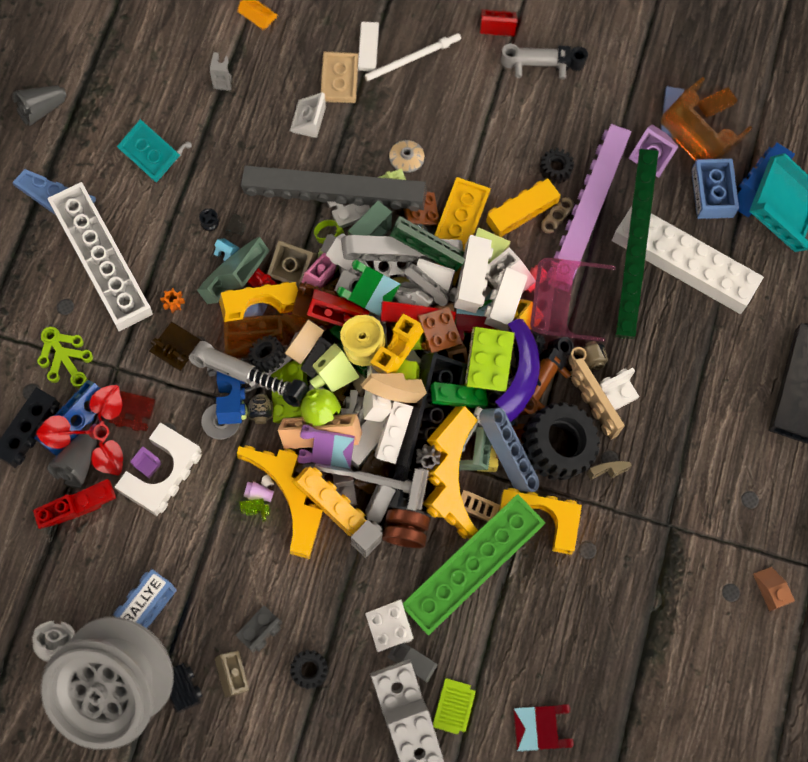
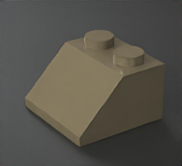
(290, 262)

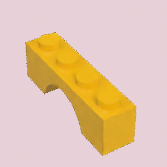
(236, 302)

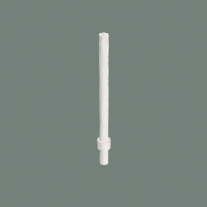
(441, 44)

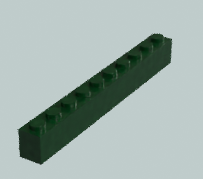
(637, 244)

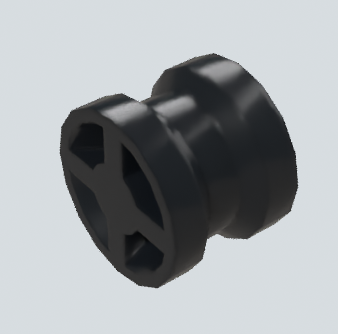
(207, 215)

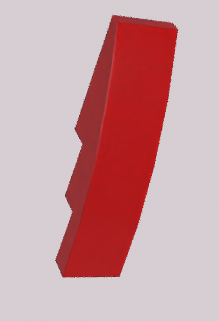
(392, 311)

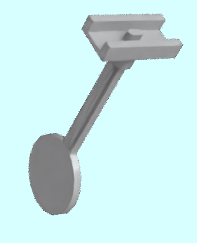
(415, 488)

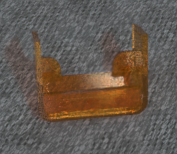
(693, 131)

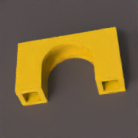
(564, 514)

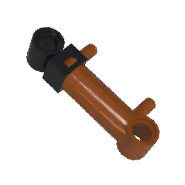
(551, 361)

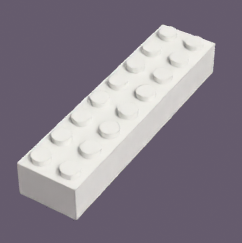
(100, 256)
(695, 263)

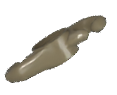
(549, 219)

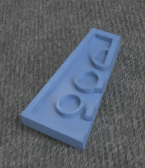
(39, 188)

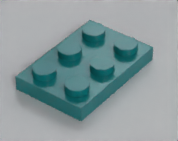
(148, 150)

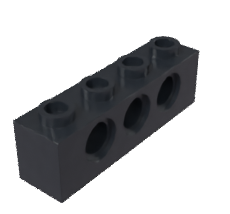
(25, 417)

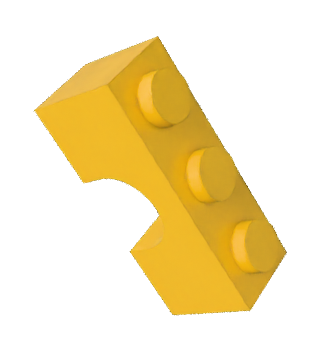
(406, 334)

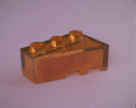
(242, 333)

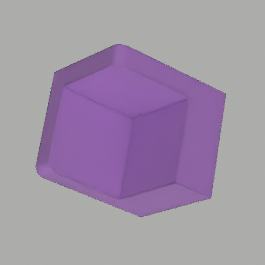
(145, 462)

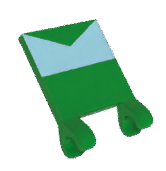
(370, 289)

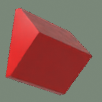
(498, 22)

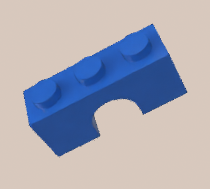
(230, 408)

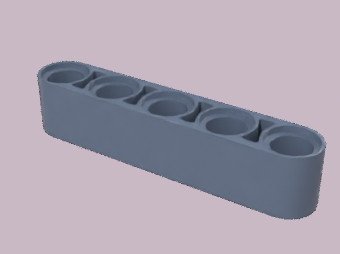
(509, 449)

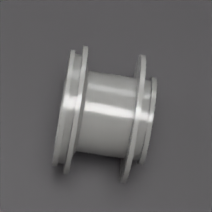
(106, 683)

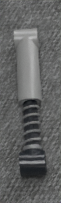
(206, 355)

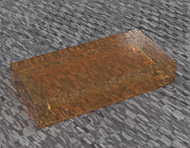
(717, 102)

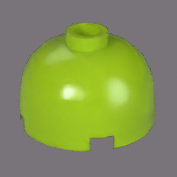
(319, 407)

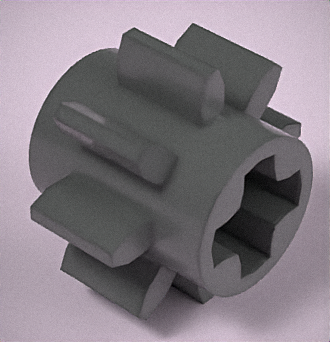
(428, 456)

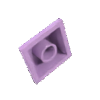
(656, 140)

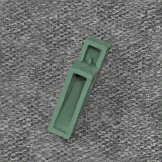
(234, 271)

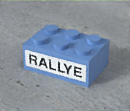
(714, 188)
(146, 600)

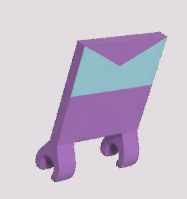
(328, 448)

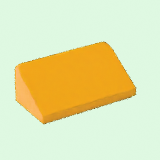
(256, 13)

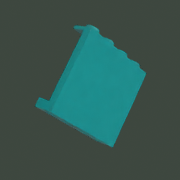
(783, 201)

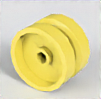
(362, 339)

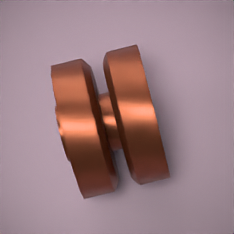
(406, 528)

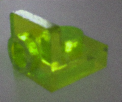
(252, 506)

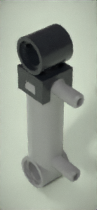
(561, 58)

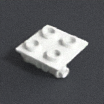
(389, 626)

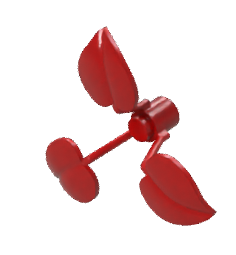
(107, 457)

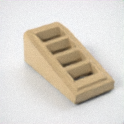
(473, 497)

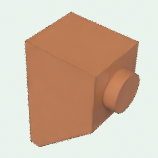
(773, 589)

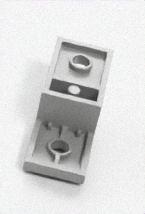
(406, 713)

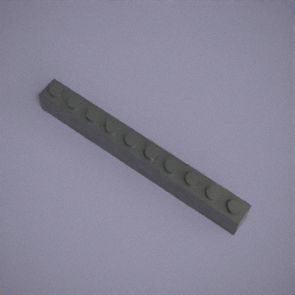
(334, 187)

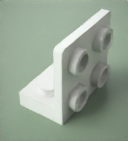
(619, 388)

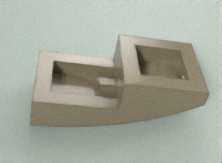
(613, 469)

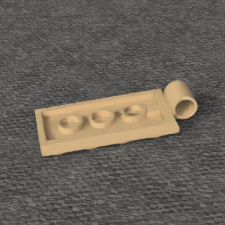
(594, 395)

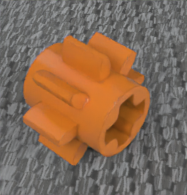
(169, 296)

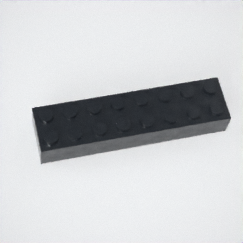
(423, 422)

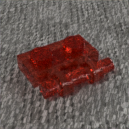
(134, 405)

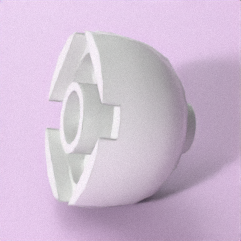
(51, 637)

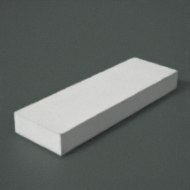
(368, 46)

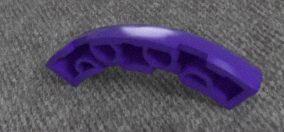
(527, 374)

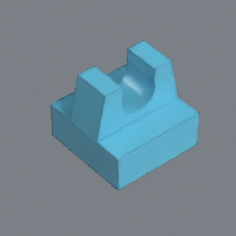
(225, 246)

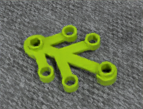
(62, 354)

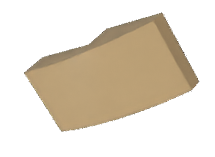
(304, 342)

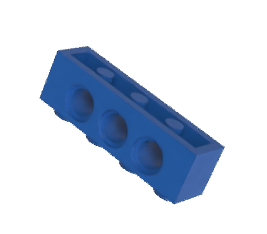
(73, 407)

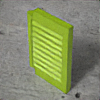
(454, 707)

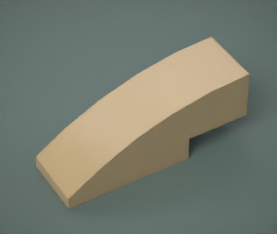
(395, 387)

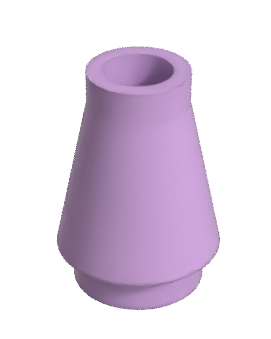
(256, 491)

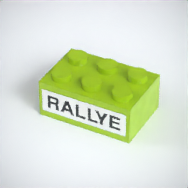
(489, 359)

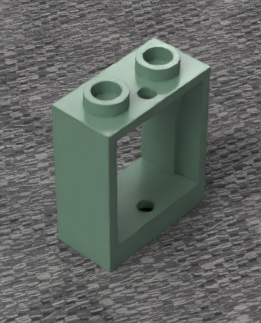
(374, 222)
(481, 452)

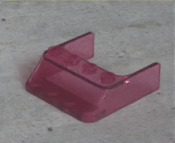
(553, 297)

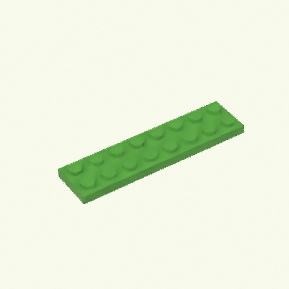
(473, 564)

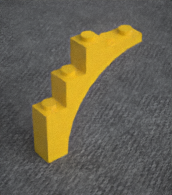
(281, 469)
(446, 497)

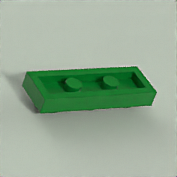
(458, 395)

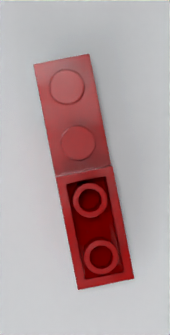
(74, 505)

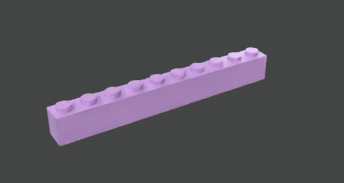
(594, 194)

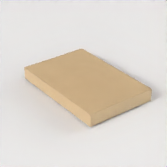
(339, 77)

